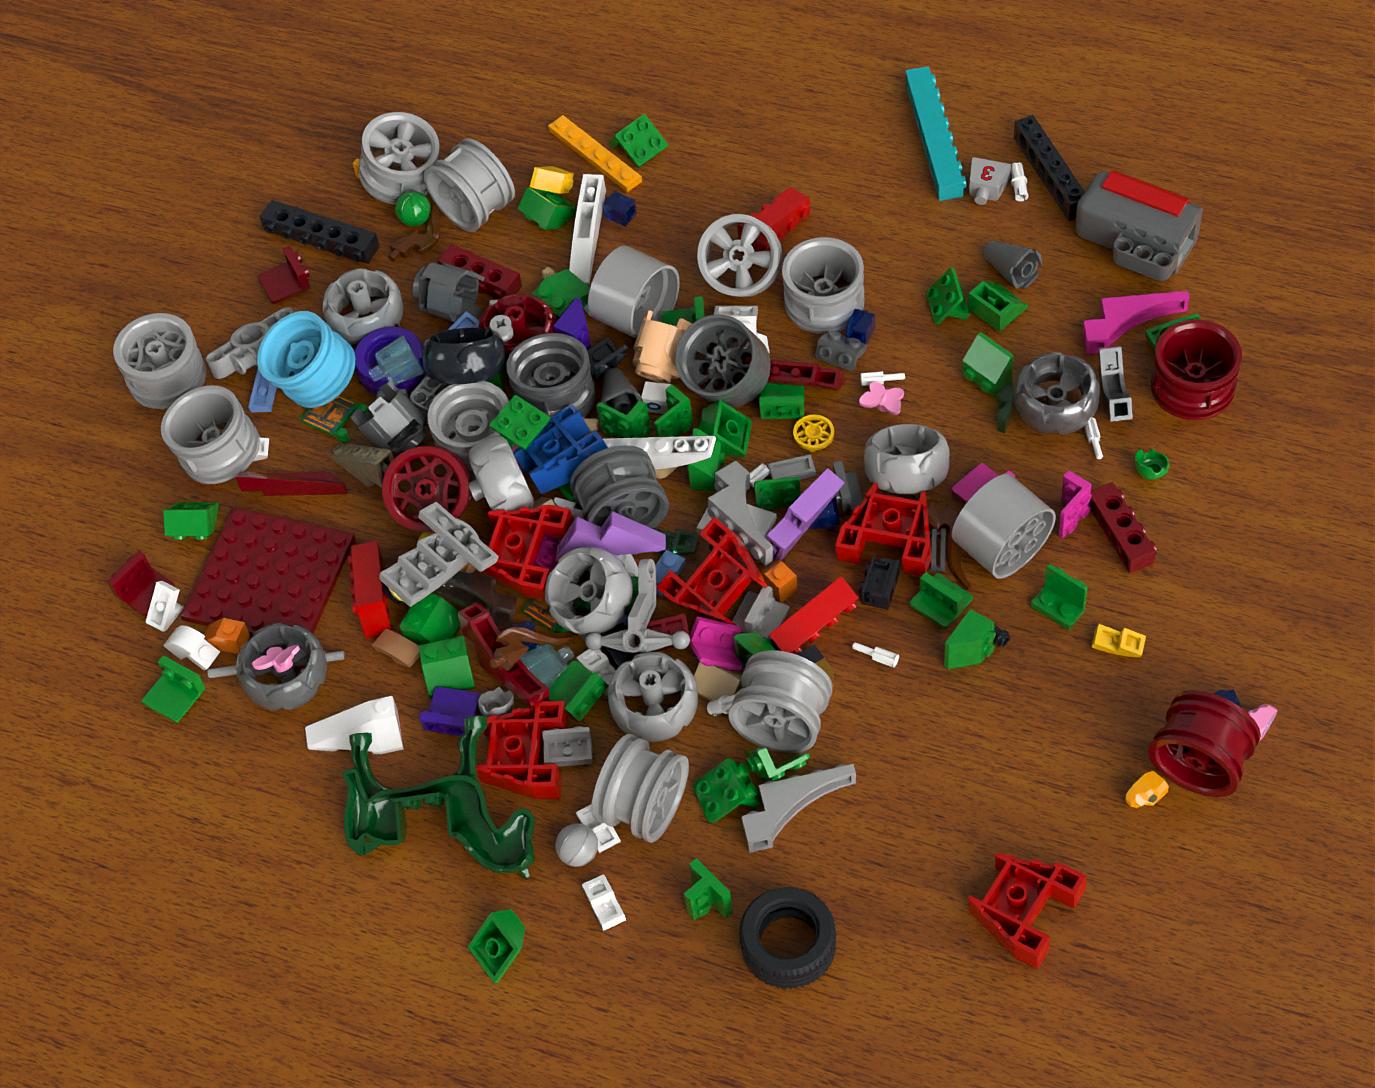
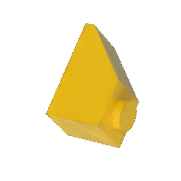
(552, 179)

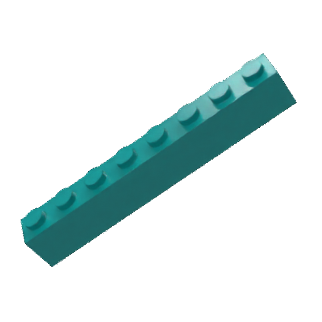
(934, 133)

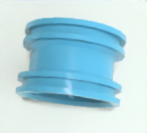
(306, 359)

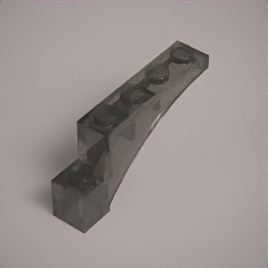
(471, 588)

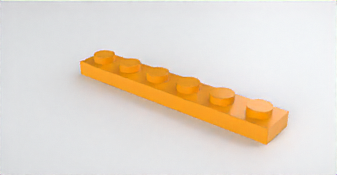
(595, 153)

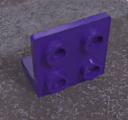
(449, 710)

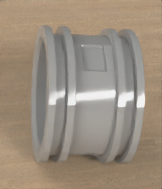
(159, 359)

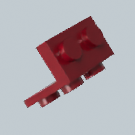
(286, 278)
(136, 583)

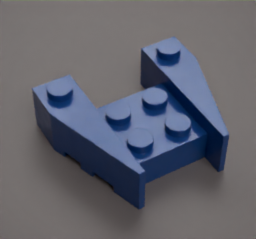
(556, 449)

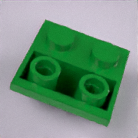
(995, 304)

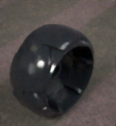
(464, 355)

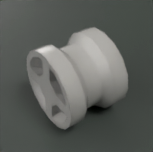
(503, 326)

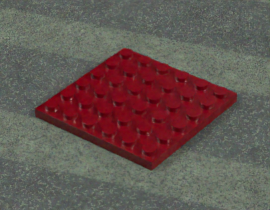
(268, 572)

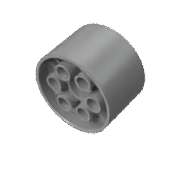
(630, 286)
(1003, 525)

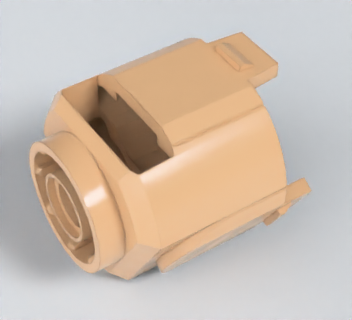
(657, 348)

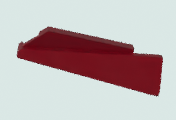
(804, 374)

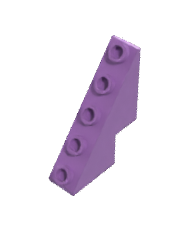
(803, 513)
(617, 536)

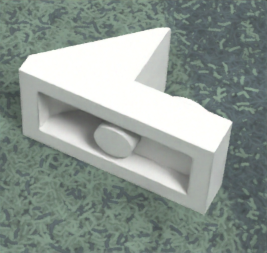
(163, 606)

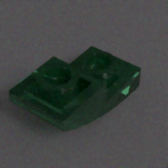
(1005, 408)

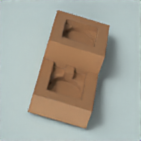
(397, 647)

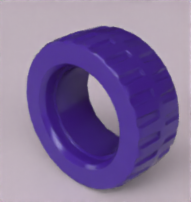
(373, 343)

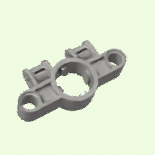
(243, 347)

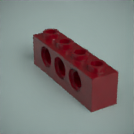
(497, 279)
(1132, 556)

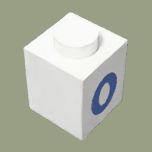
(655, 397)

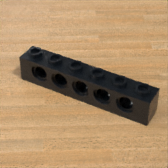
(1048, 165)
(319, 232)

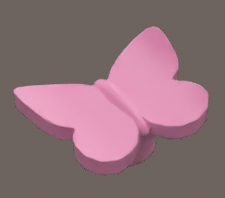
(882, 399)
(277, 657)

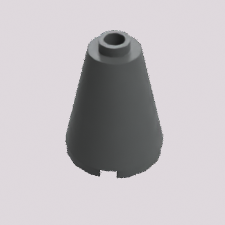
(1013, 262)
(619, 391)

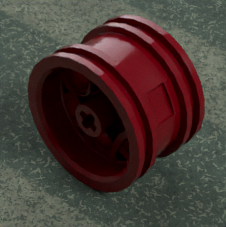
(427, 475)
(1204, 743)

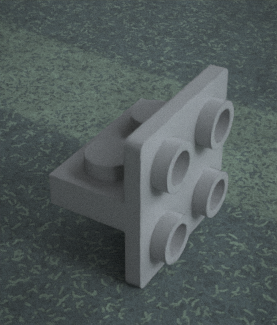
(760, 613)

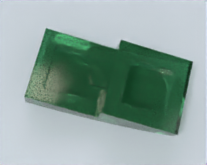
(680, 542)

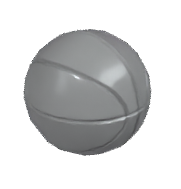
(576, 845)

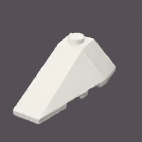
(373, 716)

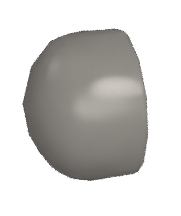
(496, 702)

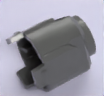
(447, 291)
(392, 421)

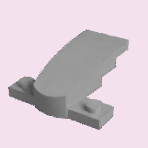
(436, 556)

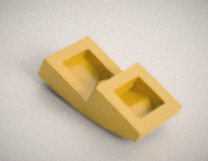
(1120, 643)

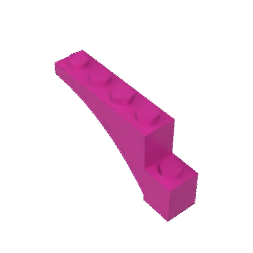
(1127, 312)

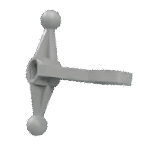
(638, 621)

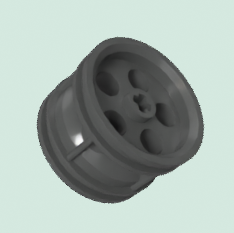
(620, 482)

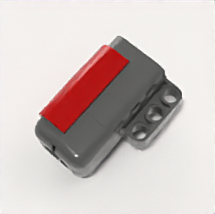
(1140, 222)

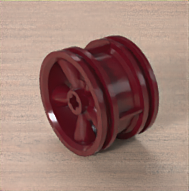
(1189, 390)

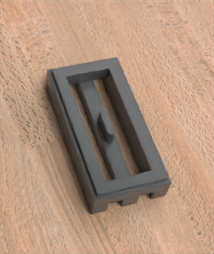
(934, 533)

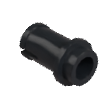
(1002, 637)

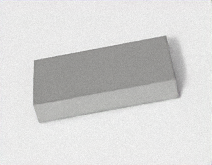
(799, 466)

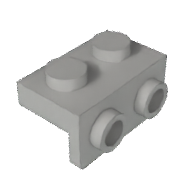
(568, 746)

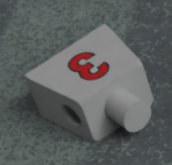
(988, 179)

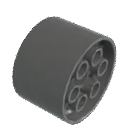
(702, 338)

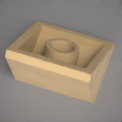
(716, 682)

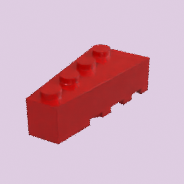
(780, 216)
(368, 589)
(814, 616)

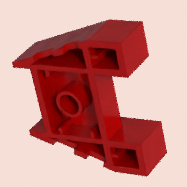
(888, 522)
(518, 542)
(719, 577)
(516, 750)
(1019, 898)

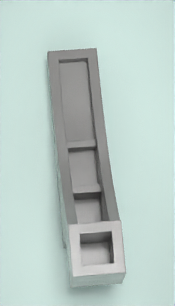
(732, 510)
(786, 798)

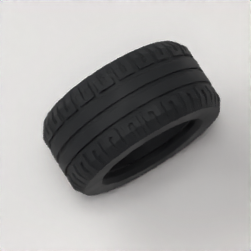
(787, 904)

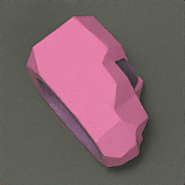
(1264, 717)

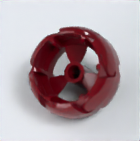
(519, 310)

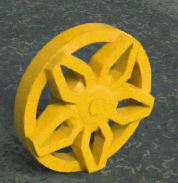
(813, 432)

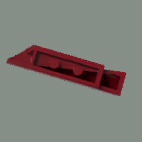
(291, 483)

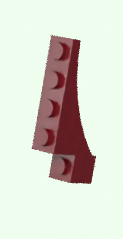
(483, 632)

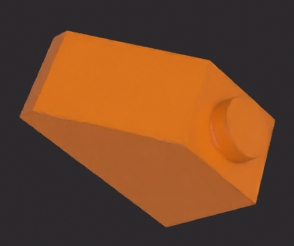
(780, 579)
(227, 635)

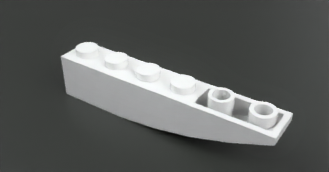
(587, 226)
(670, 451)

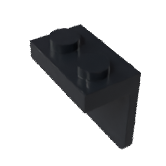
(604, 356)

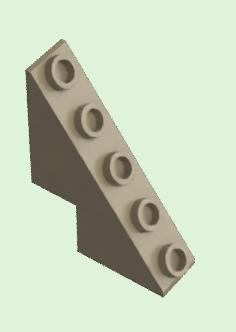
(363, 462)

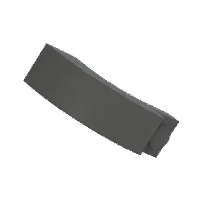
(1112, 384)

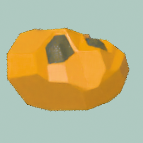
(1147, 790)

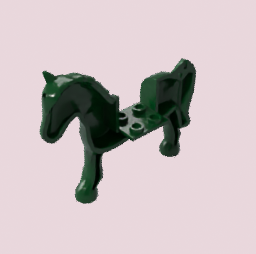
(381, 816)

